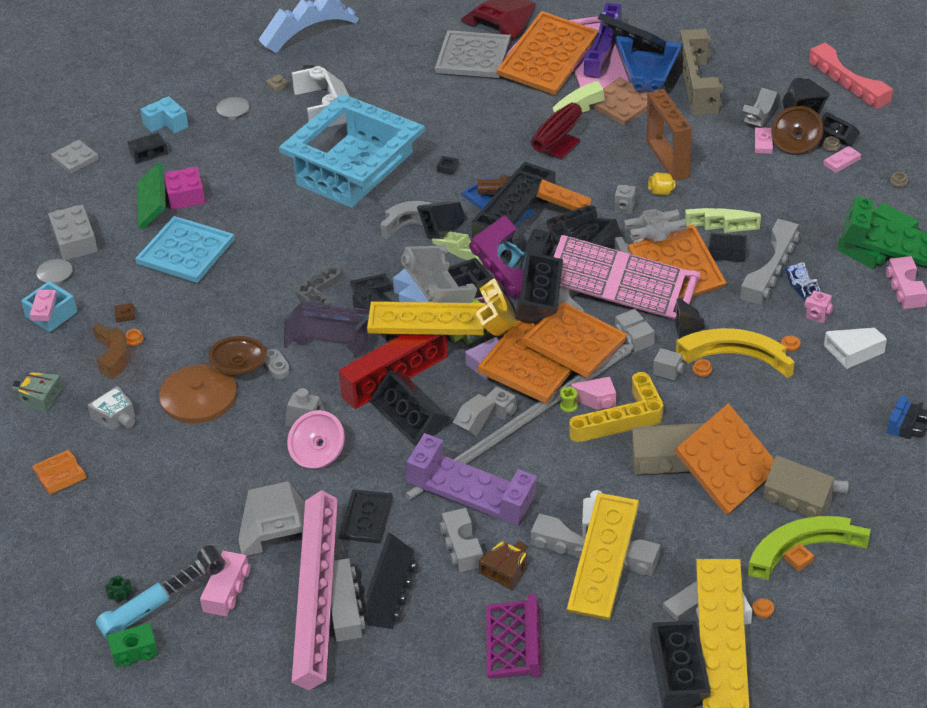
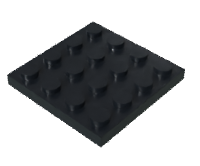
(639, 35)

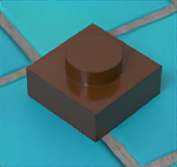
(124, 312)

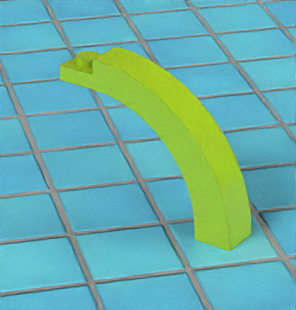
(805, 532)

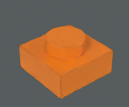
(799, 557)

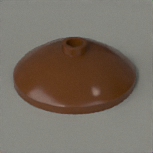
(795, 121)
(237, 355)

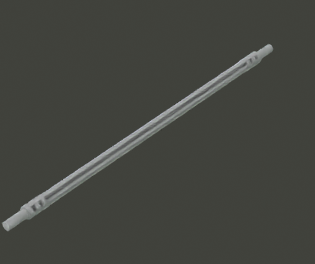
(528, 415)

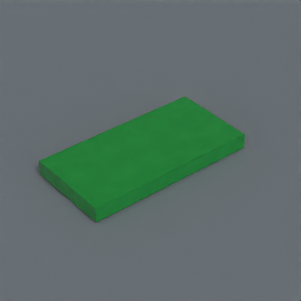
(151, 195)

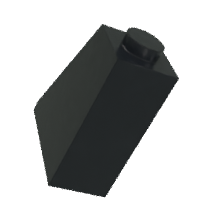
(440, 217)

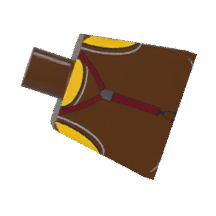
(504, 564)

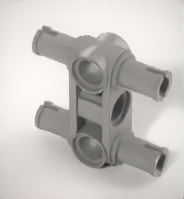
(655, 225)

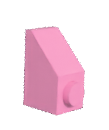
(596, 393)

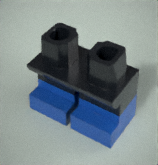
(906, 418)

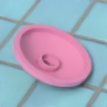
(309, 432)

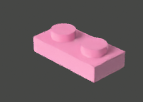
(842, 159)
(43, 305)

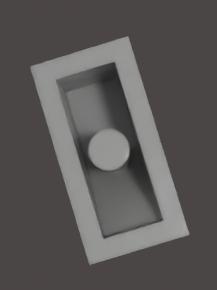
(474, 414)

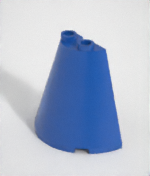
(647, 69)

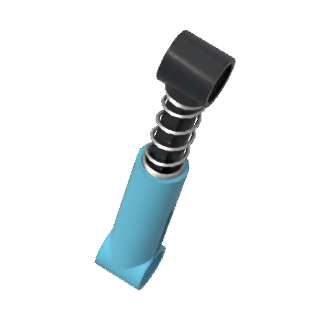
(110, 622)

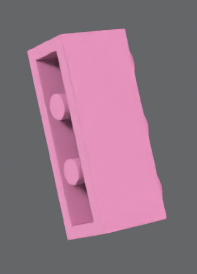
(223, 587)

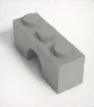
(457, 526)

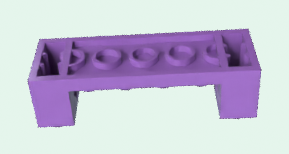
(469, 485)

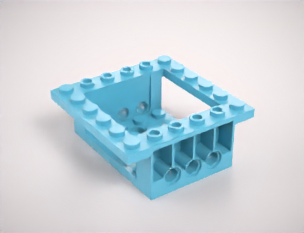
(343, 171)

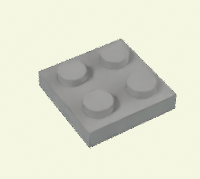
(74, 156)

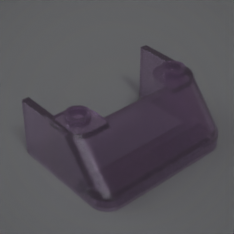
(327, 323)

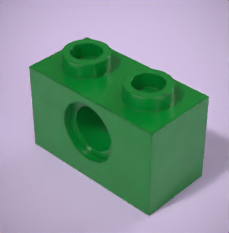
(132, 645)

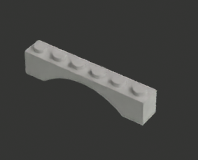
(758, 283)
(554, 535)

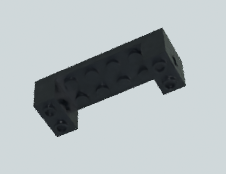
(513, 197)

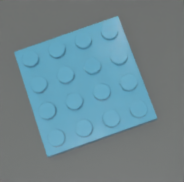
(185, 249)

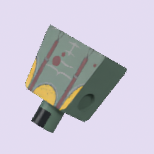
(38, 390)

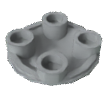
(232, 107)
(54, 271)

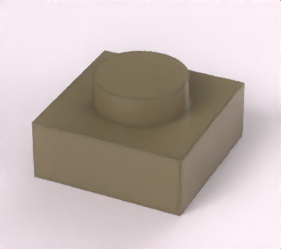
(277, 83)

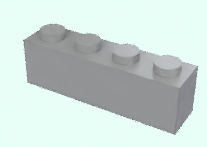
(344, 605)

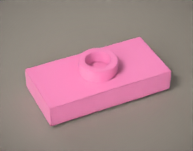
(763, 140)

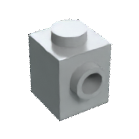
(626, 195)
(668, 364)
(504, 405)

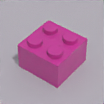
(184, 188)

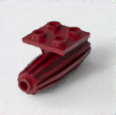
(553, 134)

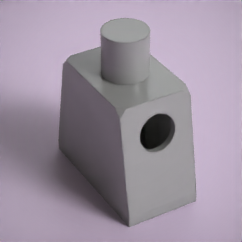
(300, 404)

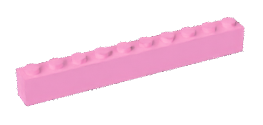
(315, 591)

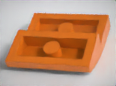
(59, 472)

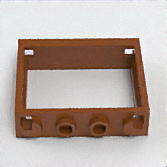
(675, 159)

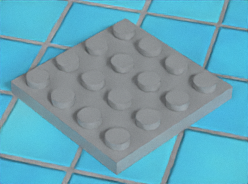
(472, 53)

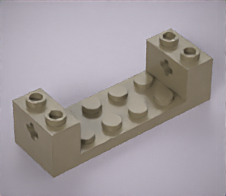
(701, 92)

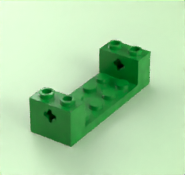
(882, 235)

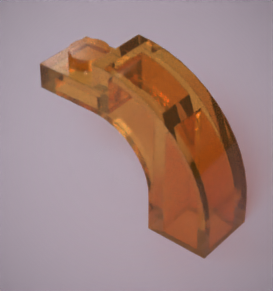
(117, 356)

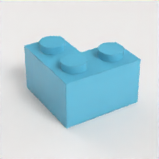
(164, 113)

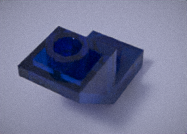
(800, 280)

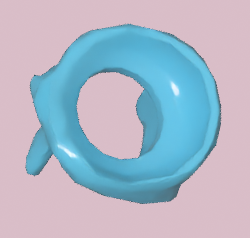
(515, 251)

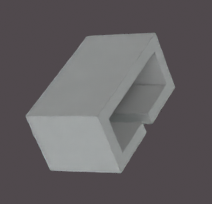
(639, 333)

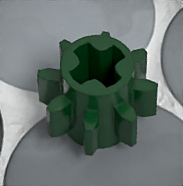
(118, 588)

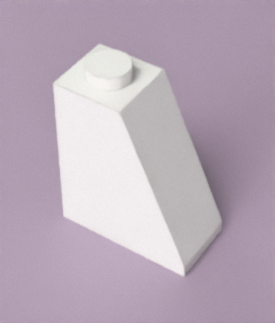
(855, 345)

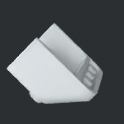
(317, 79)

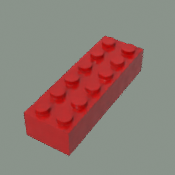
(404, 354)

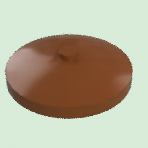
(197, 394)

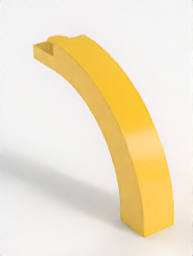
(498, 313)
(738, 342)

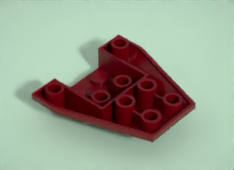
(508, 14)

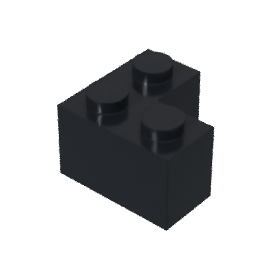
(470, 273)

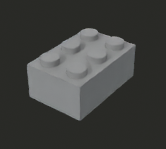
(73, 232)

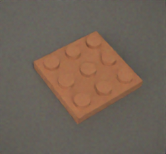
(622, 102)

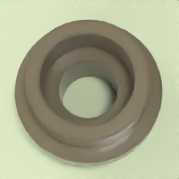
(831, 144)
(899, 179)

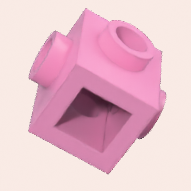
(818, 306)

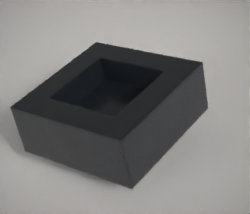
(447, 165)

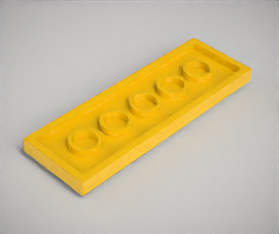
(425, 318)
(603, 556)

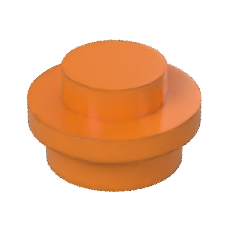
(134, 337)
(791, 343)
(702, 368)
(763, 608)

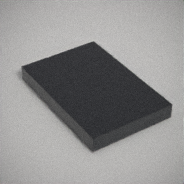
(366, 516)

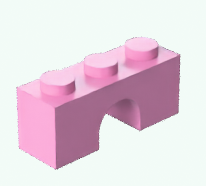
(903, 275)

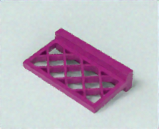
(531, 633)

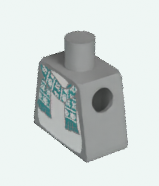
(112, 410)

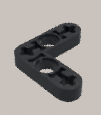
(560, 224)

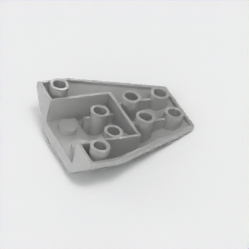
(270, 514)

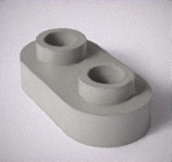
(276, 364)

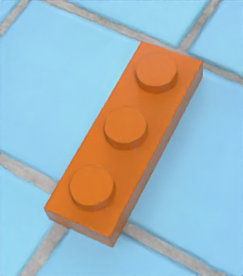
(562, 196)

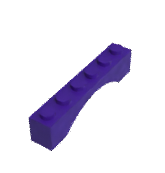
(597, 55)

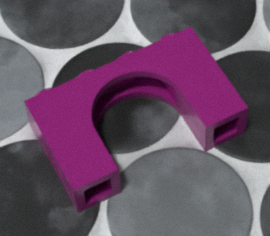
(485, 247)

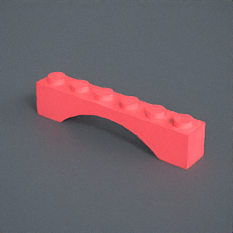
(871, 91)

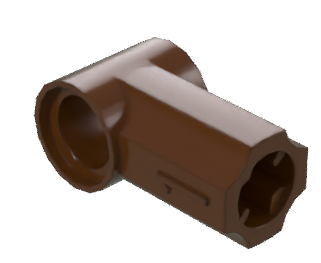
(491, 186)

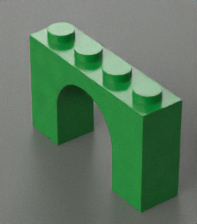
(869, 257)

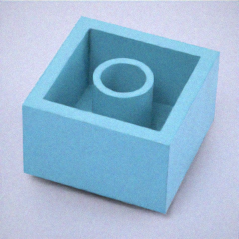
(63, 309)

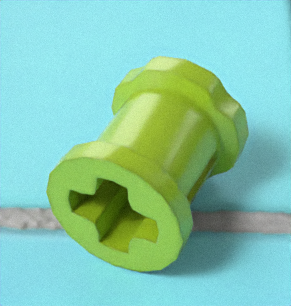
(568, 398)

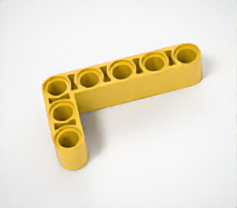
(644, 412)

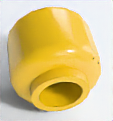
(661, 184)

